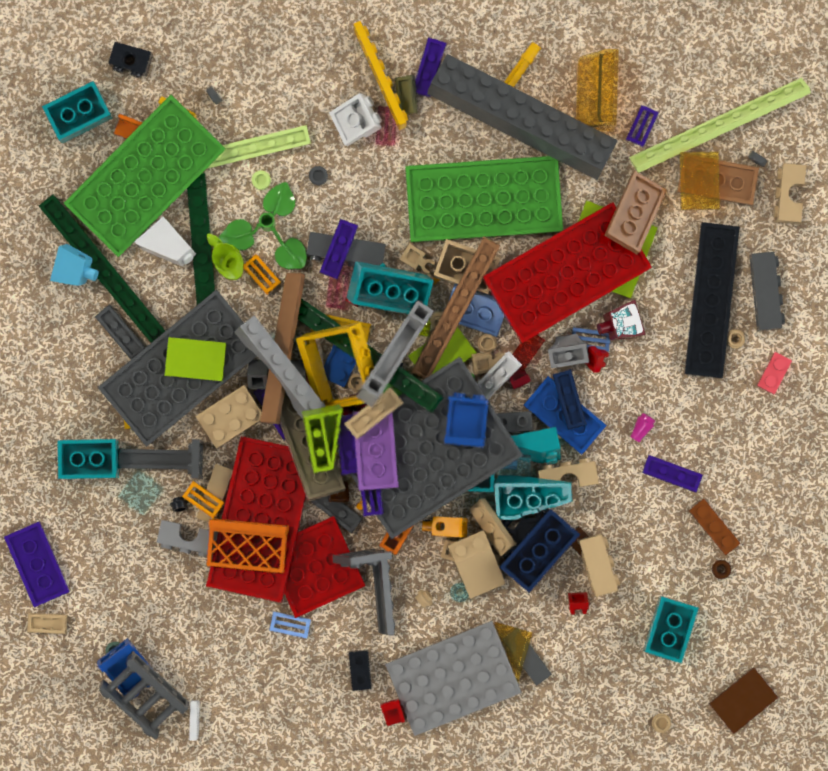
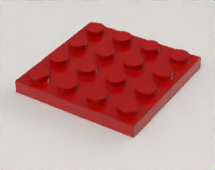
(313, 575)

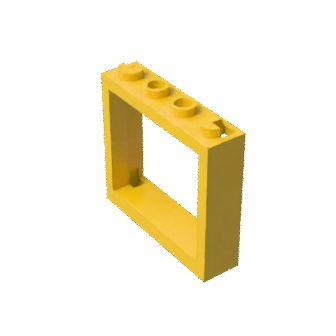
(315, 369)

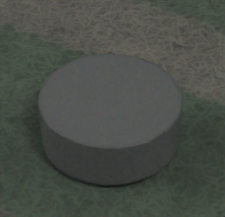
(213, 94)
(758, 159)
(318, 175)

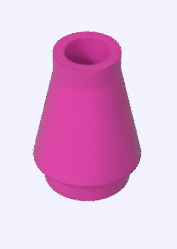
(642, 427)

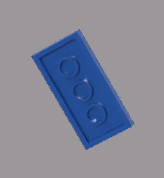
(546, 406)

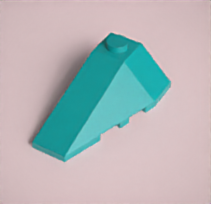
(528, 495)

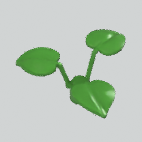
(280, 202)

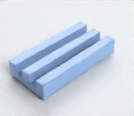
(274, 621)

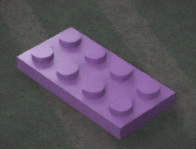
(377, 456)

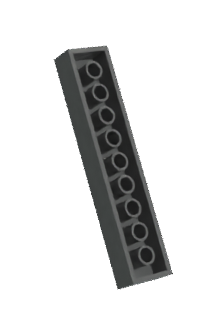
(522, 116)

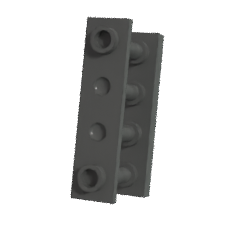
(149, 678)

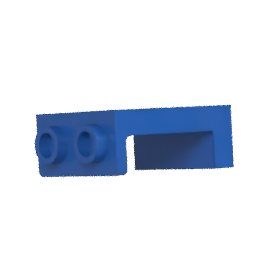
(466, 420)
(115, 663)

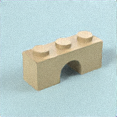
(786, 209)
(584, 472)

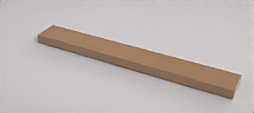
(455, 308)
(284, 338)

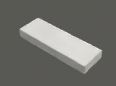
(498, 374)

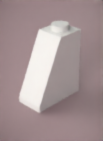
(166, 243)

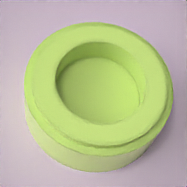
(261, 180)

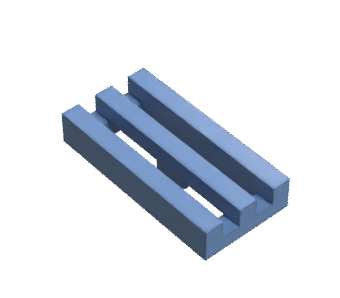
(594, 332)

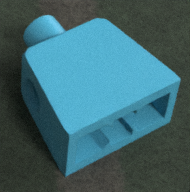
(72, 267)

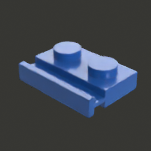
(339, 366)

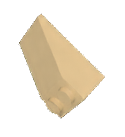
(476, 564)

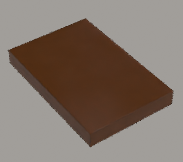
(743, 700)

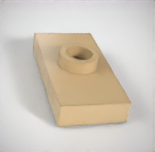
(47, 623)

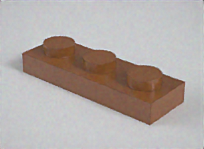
(714, 527)

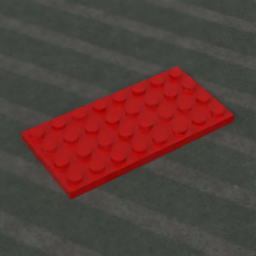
(563, 275)
(260, 491)

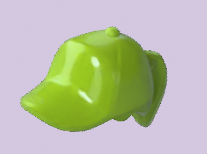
(226, 258)

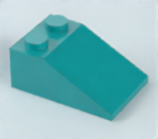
(541, 445)

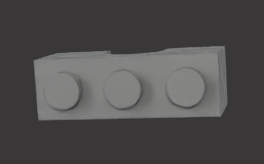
(170, 535)

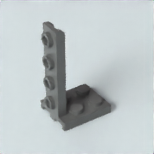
(165, 459)
(382, 583)

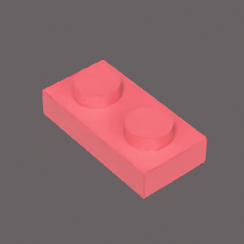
(774, 373)

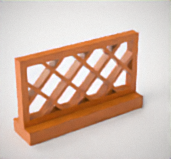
(252, 529)

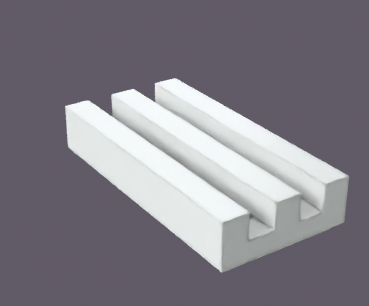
(194, 720)

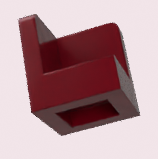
(519, 379)

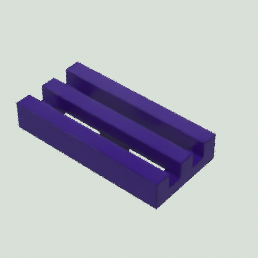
(635, 140)
(372, 503)

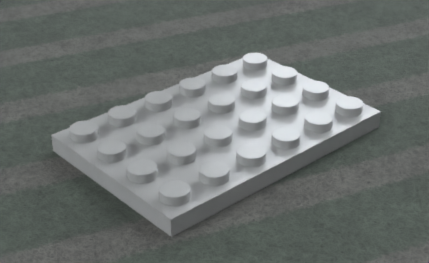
(453, 678)

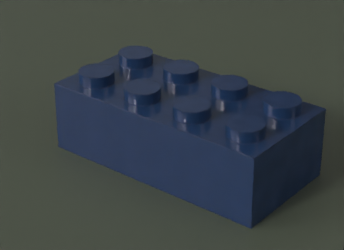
(539, 550)

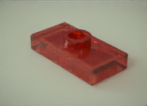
(526, 351)

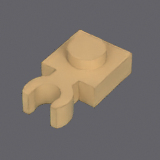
(414, 257)
(484, 361)

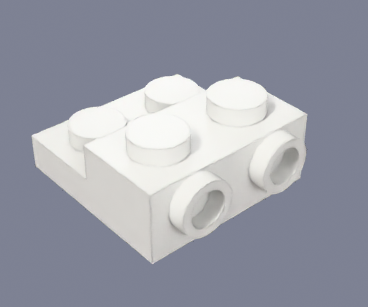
(356, 119)

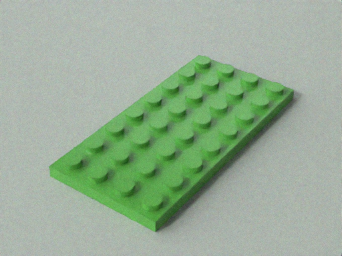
(144, 175)
(484, 199)

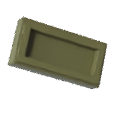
(407, 93)

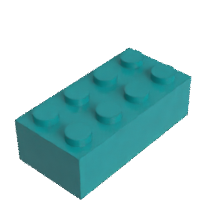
(388, 288)

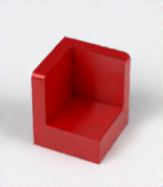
(392, 712)

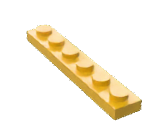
(377, 68)

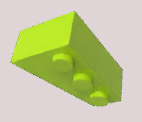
(321, 434)

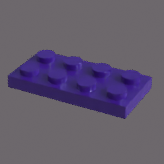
(36, 564)

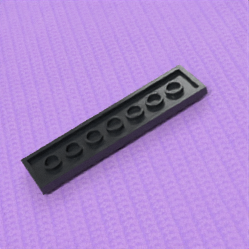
(711, 300)

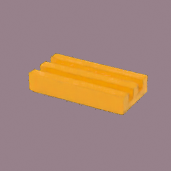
(272, 286)
(216, 508)

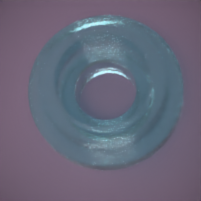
(453, 592)

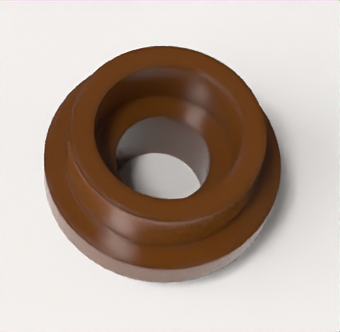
(726, 573)

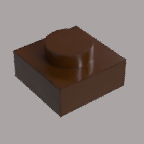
(340, 496)

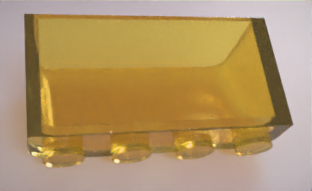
(598, 89)

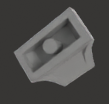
(568, 351)

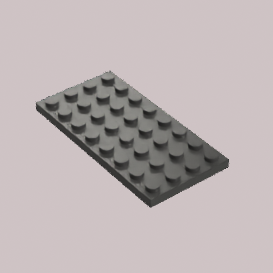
(156, 401)

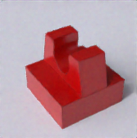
(596, 358)
(578, 601)

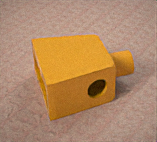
(453, 526)

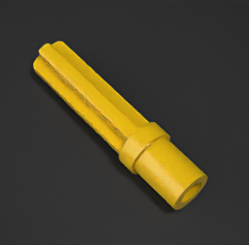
(525, 60)

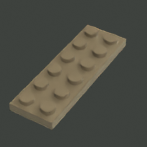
(314, 484)

